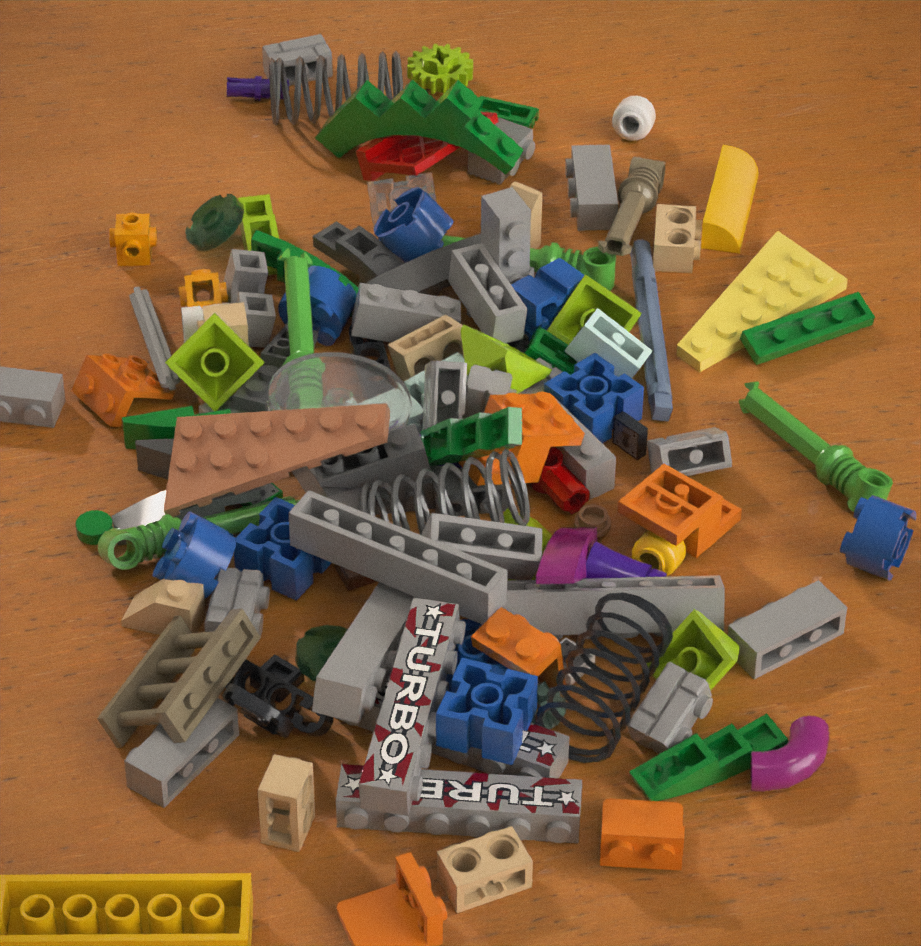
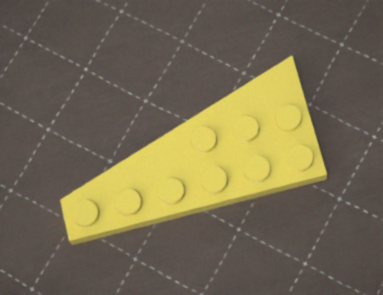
(772, 286)

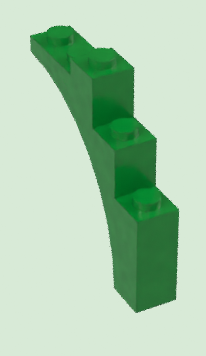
(414, 111)

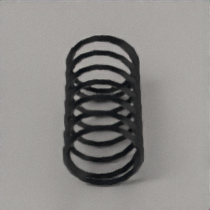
(590, 692)

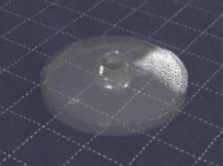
(339, 380)

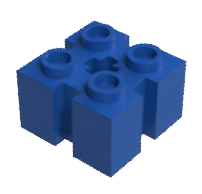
(546, 293)
(597, 395)
(269, 551)
(486, 711)

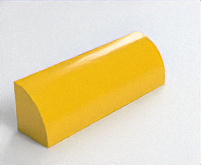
(729, 201)

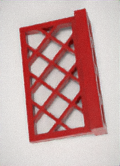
(404, 153)

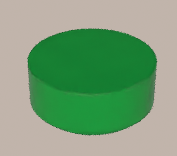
(92, 526)

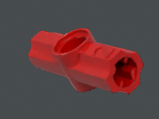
(561, 484)

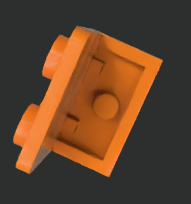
(112, 382)
(520, 646)
(642, 834)
(396, 913)

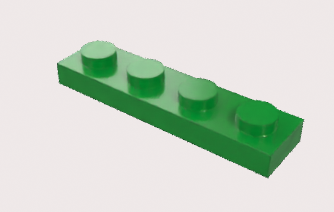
(807, 328)

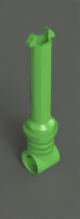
(592, 263)
(298, 304)
(833, 464)
(147, 540)

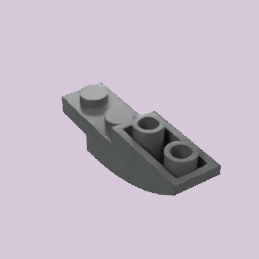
(356, 251)
(254, 392)
(430, 495)

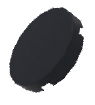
(258, 711)

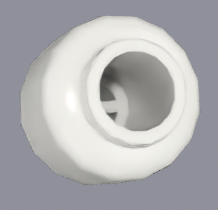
(633, 118)

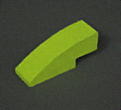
(257, 216)

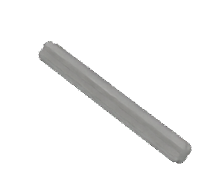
(153, 337)

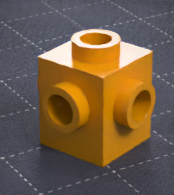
(133, 239)
(200, 281)

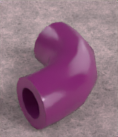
(795, 760)

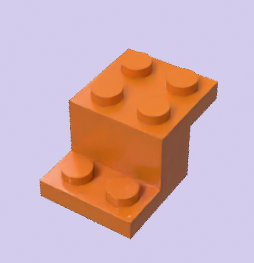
(543, 426)
(679, 510)

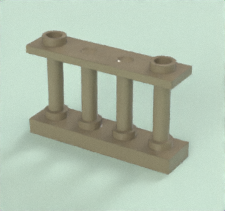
(195, 691)

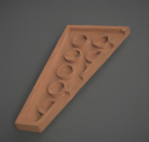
(258, 448)

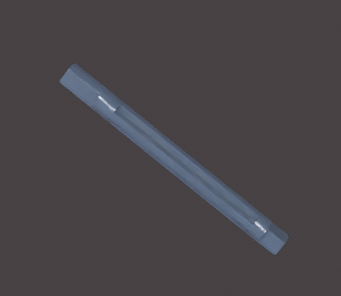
(651, 331)

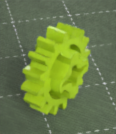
(439, 68)

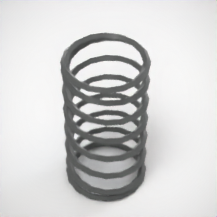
(277, 74)
(445, 507)

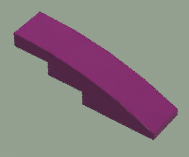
(566, 556)

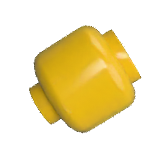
(658, 552)

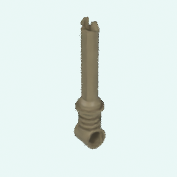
(637, 196)

